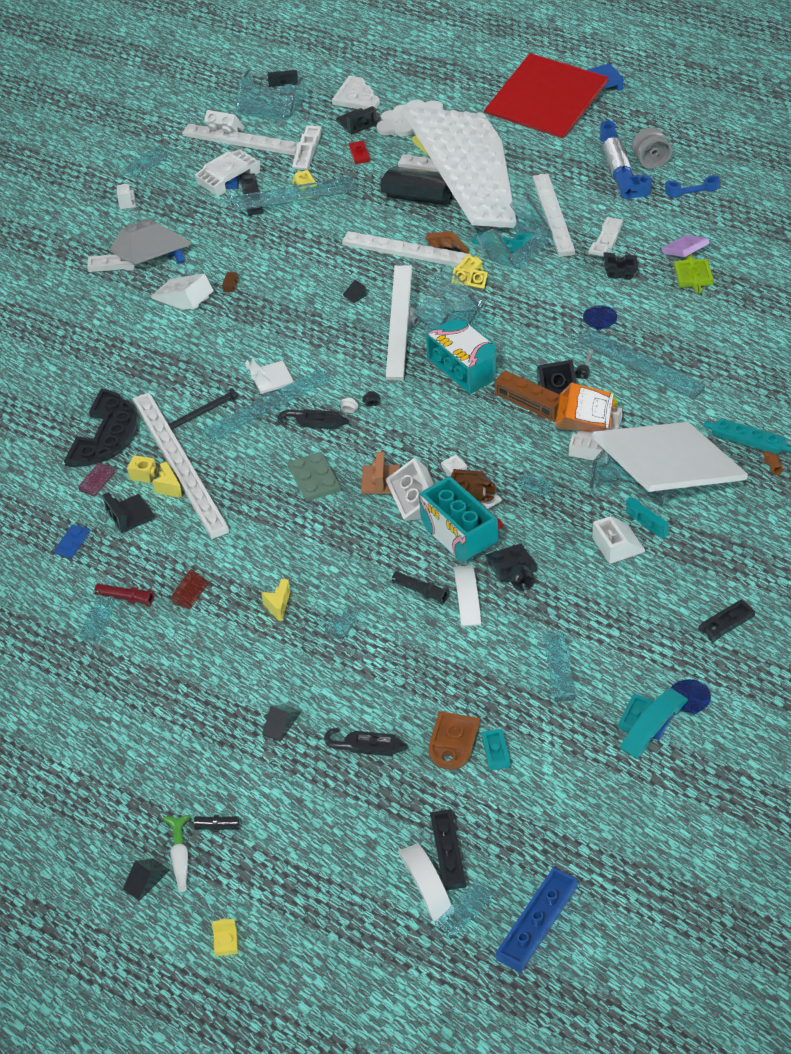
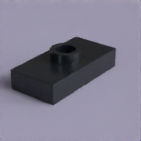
(282, 78)

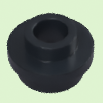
(371, 398)

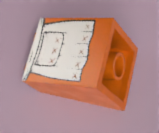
(584, 409)

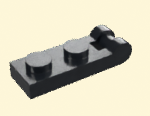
(726, 620)

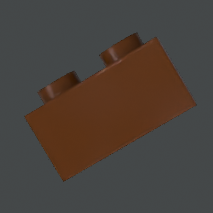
(230, 282)

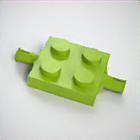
(693, 273)

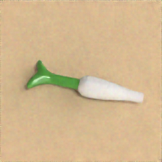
(179, 852)

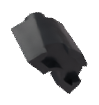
(620, 267)

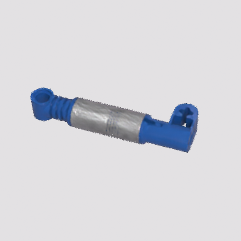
(620, 164)

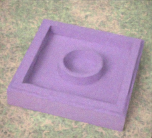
(685, 245)

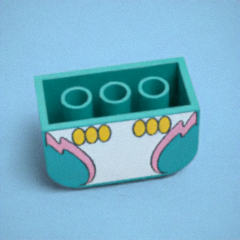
(462, 354)
(457, 519)

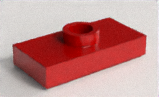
(359, 152)

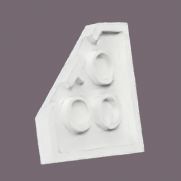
(355, 94)

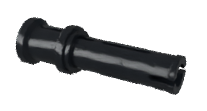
(428, 589)

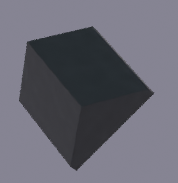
(556, 375)

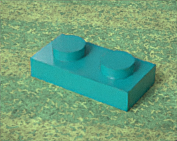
(633, 711)
(495, 749)

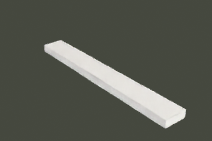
(399, 323)

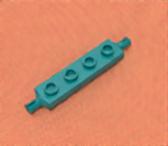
(748, 436)

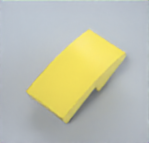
(471, 278)

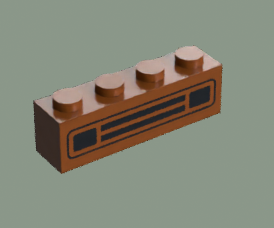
(527, 395)

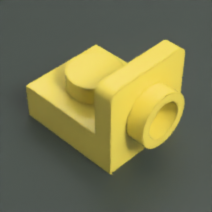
(302, 177)
(471, 263)
(225, 937)

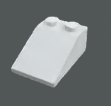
(184, 291)

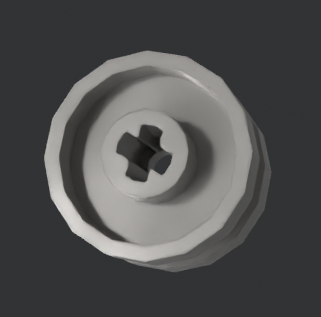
(651, 148)

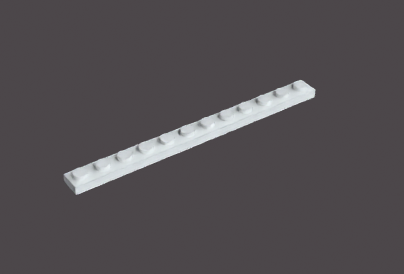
(181, 466)

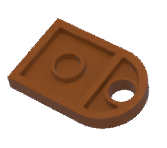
(453, 737)

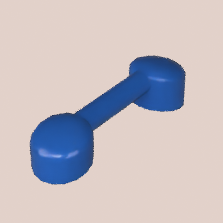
(674, 188)

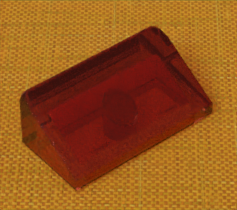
(189, 590)

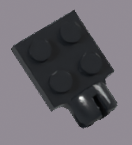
(513, 565)

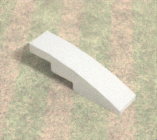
(307, 147)

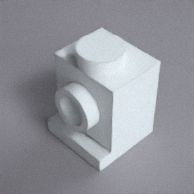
(125, 196)

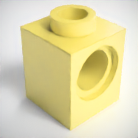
(142, 469)

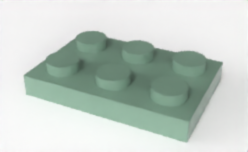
(313, 476)

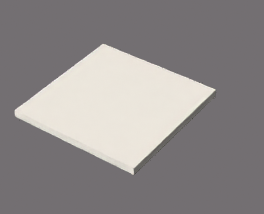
(669, 456)

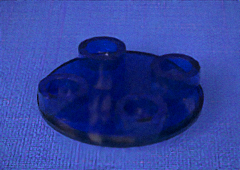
(600, 316)
(696, 693)

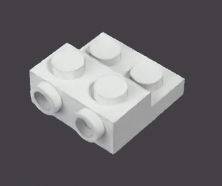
(224, 121)

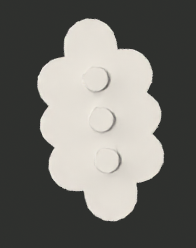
(395, 121)

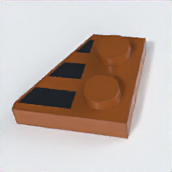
(446, 240)

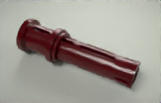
(133, 594)

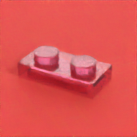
(96, 479)

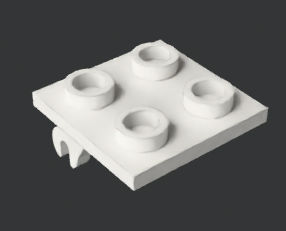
(269, 376)

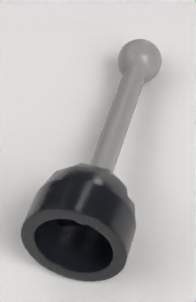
(583, 369)

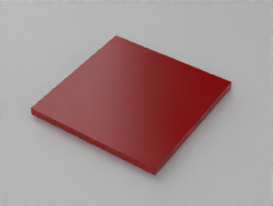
(546, 95)

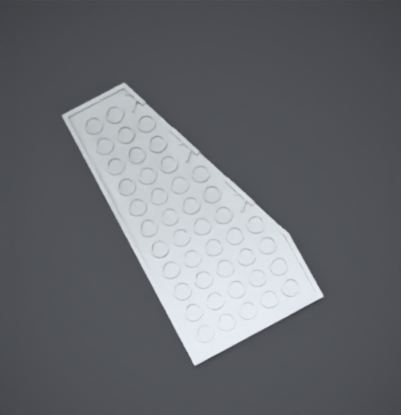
(469, 161)

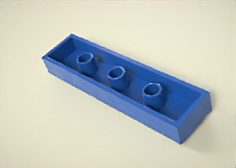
(536, 920)

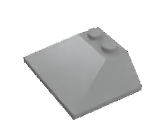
(146, 241)

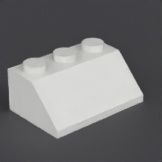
(406, 485)

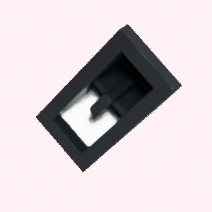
(279, 721)
(144, 877)

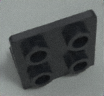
(358, 119)
(127, 513)

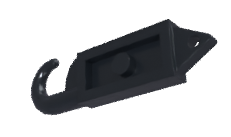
(366, 742)

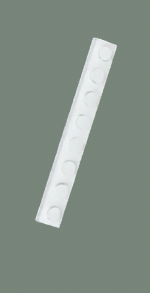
(241, 139)
(553, 215)
(404, 249)

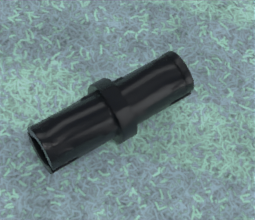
(216, 823)

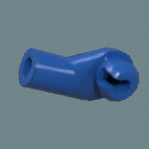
(178, 256)

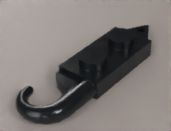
(314, 418)

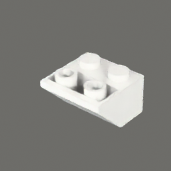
(615, 539)

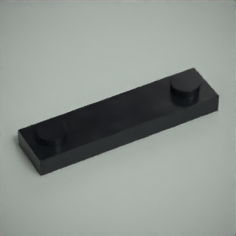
(249, 185)
(447, 849)

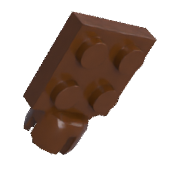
(475, 484)

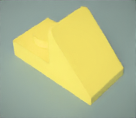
(167, 483)
(277, 601)

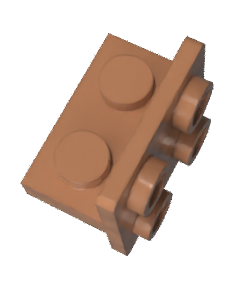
(374, 476)

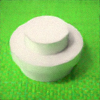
(349, 405)

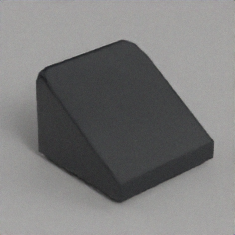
(355, 292)

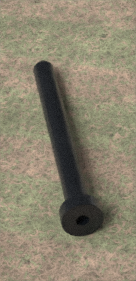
(231, 394)

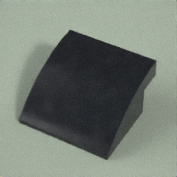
(415, 185)

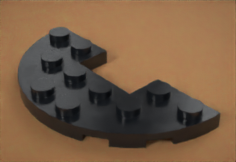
(113, 434)

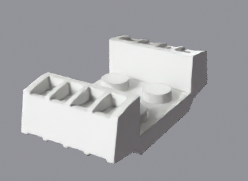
(224, 169)
(584, 446)

